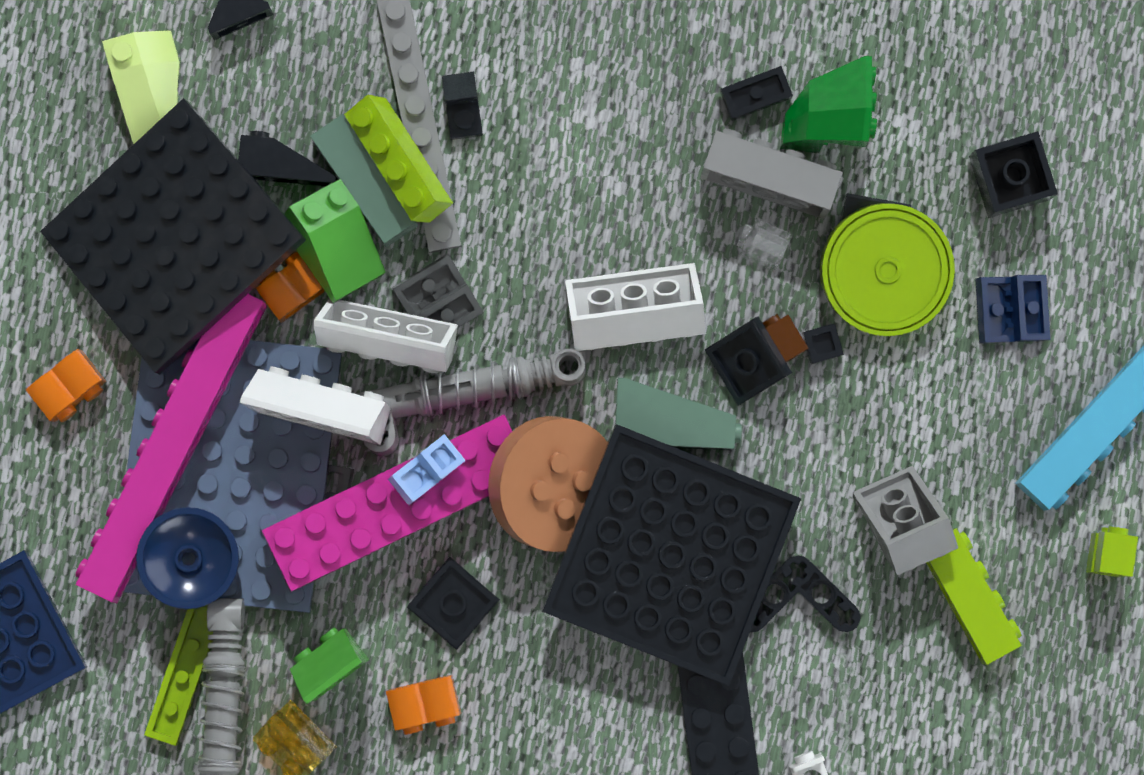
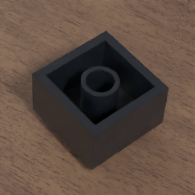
(1013, 174)

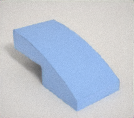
(426, 469)

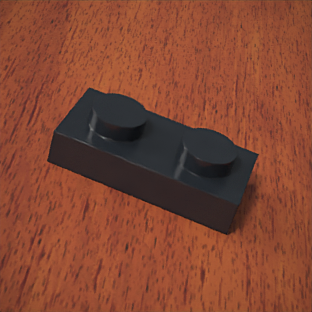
(756, 93)

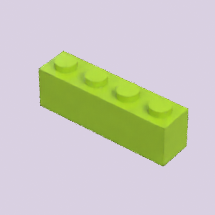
(398, 158)
(974, 603)

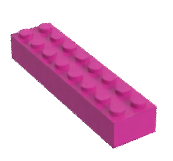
(377, 515)

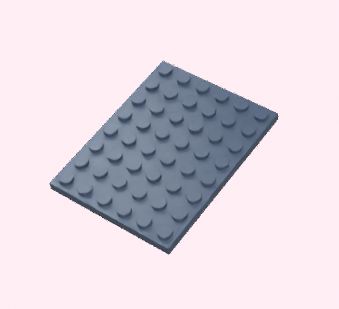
(247, 466)

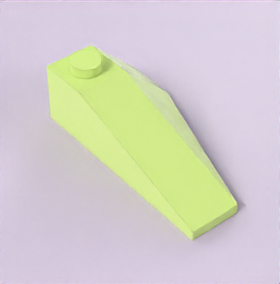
(144, 76)

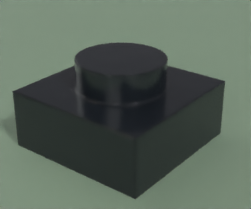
(823, 343)

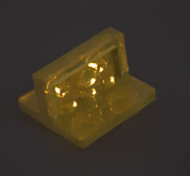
(294, 741)

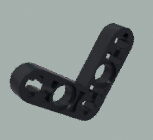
(804, 588)

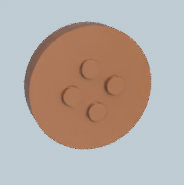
(544, 479)

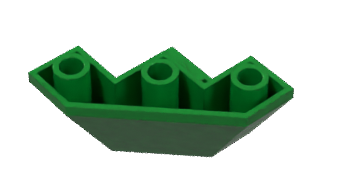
(833, 109)

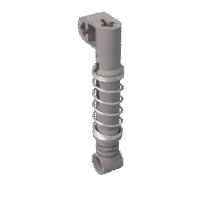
(473, 386)
(221, 703)

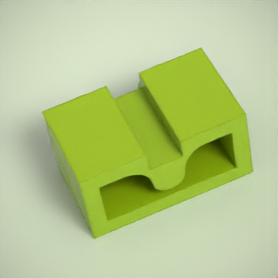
(1112, 552)

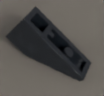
(275, 162)

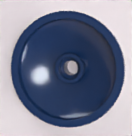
(167, 542)

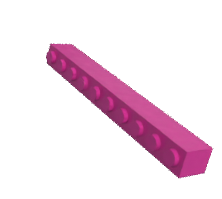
(168, 449)

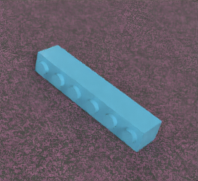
(1087, 437)

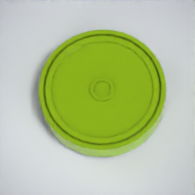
(887, 269)

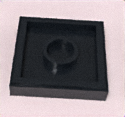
(748, 361)
(453, 603)

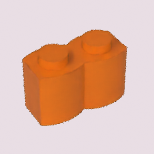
(290, 288)
(66, 386)
(423, 704)

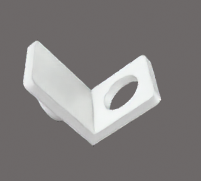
(806, 762)

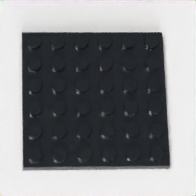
(172, 236)
(671, 554)

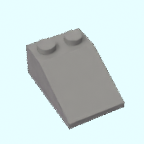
(906, 520)

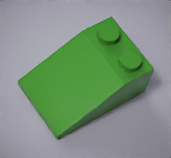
(337, 240)
(327, 665)

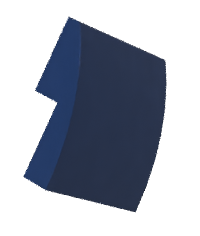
(1012, 309)

